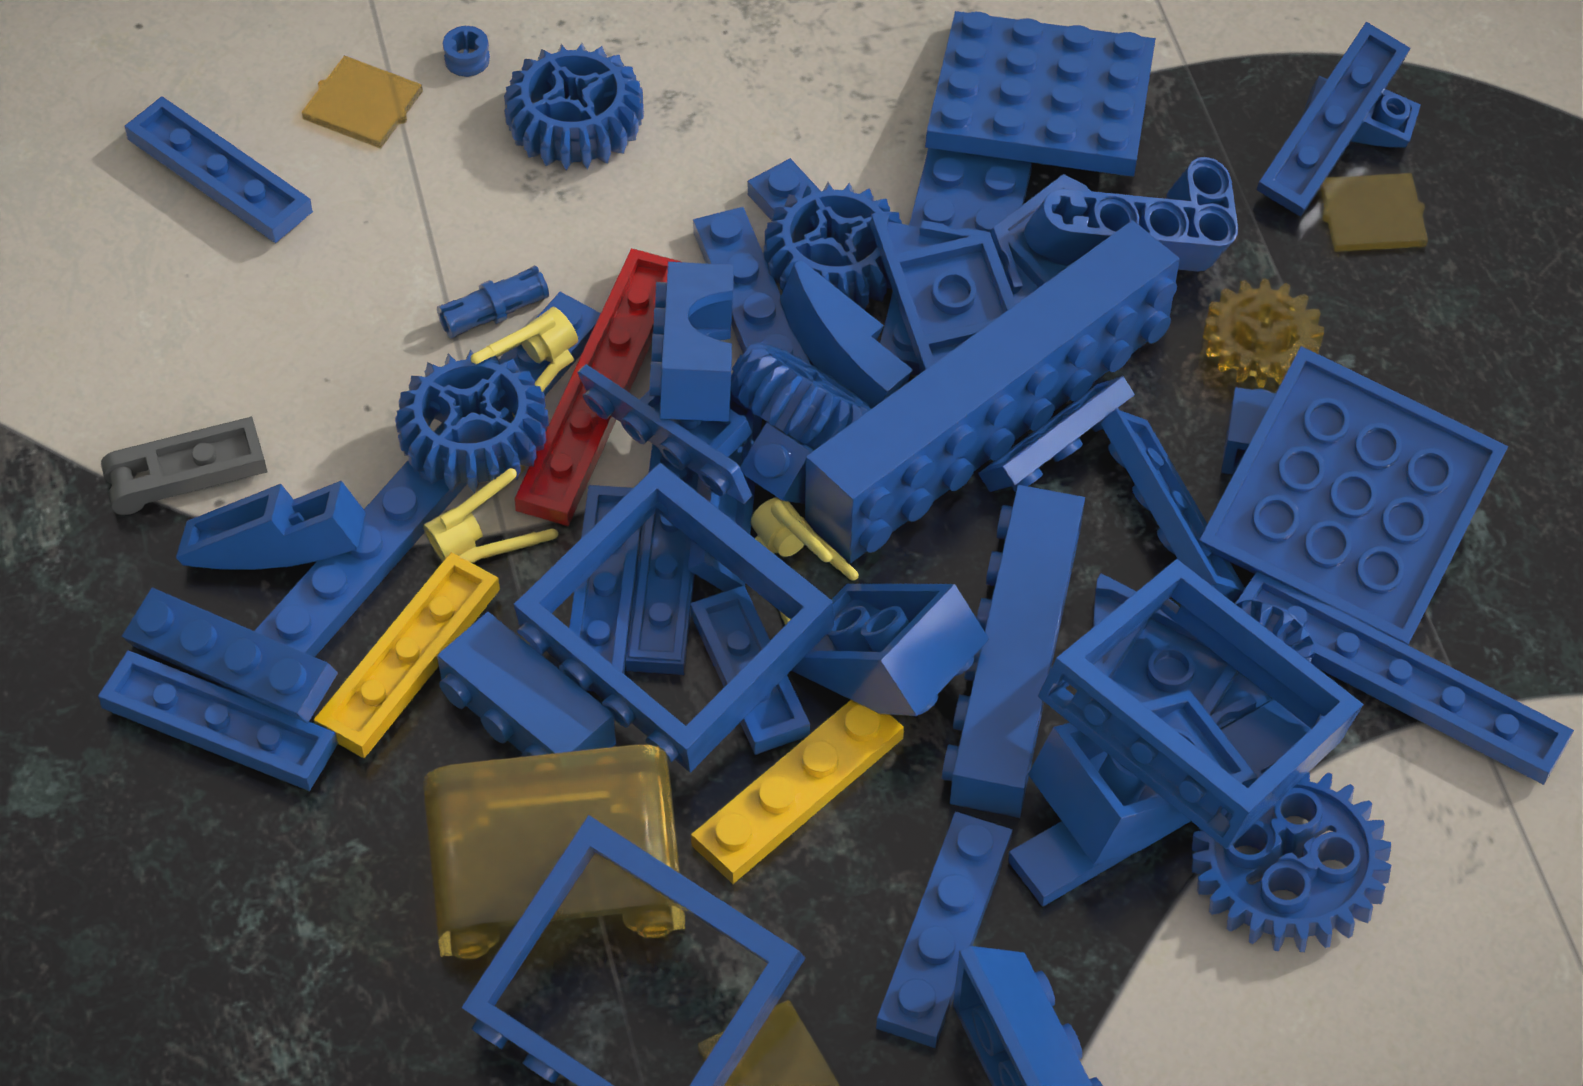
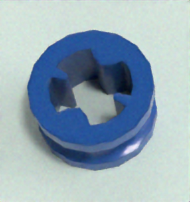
(466, 63)

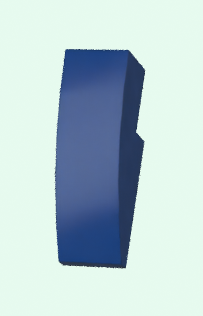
(841, 336)
(274, 530)

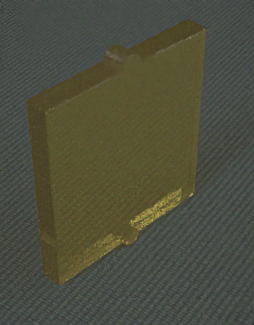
(362, 101)
(1373, 212)
(778, 1054)

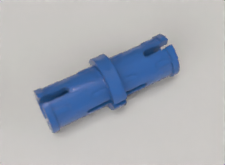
(493, 302)

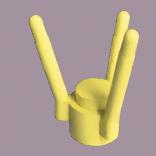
(542, 339)
(458, 529)
(786, 533)

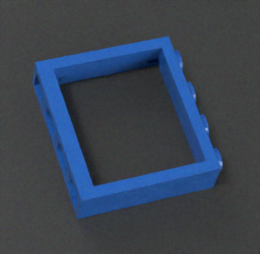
(733, 547)
(1159, 752)
(596, 837)

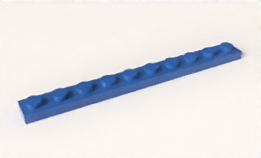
(390, 528)

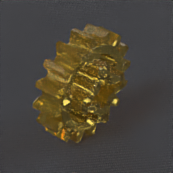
(1260, 331)

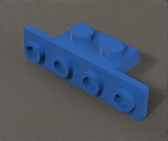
(684, 443)

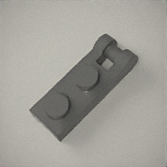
(182, 464)

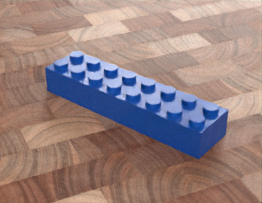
(989, 392)

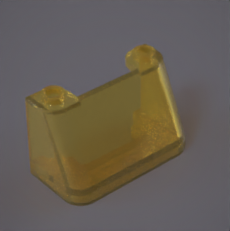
(508, 822)

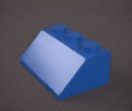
(1013, 1021)

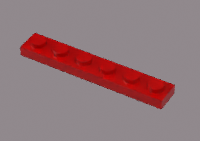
(576, 432)

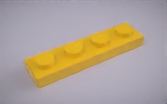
(407, 654)
(795, 789)

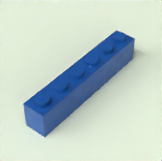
(1010, 669)

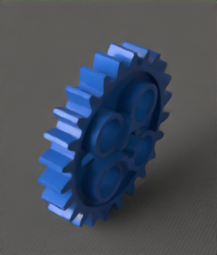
(1325, 895)

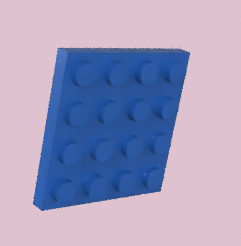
(1042, 93)
(1353, 495)

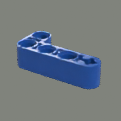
(1192, 222)

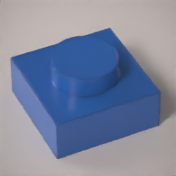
(774, 186)

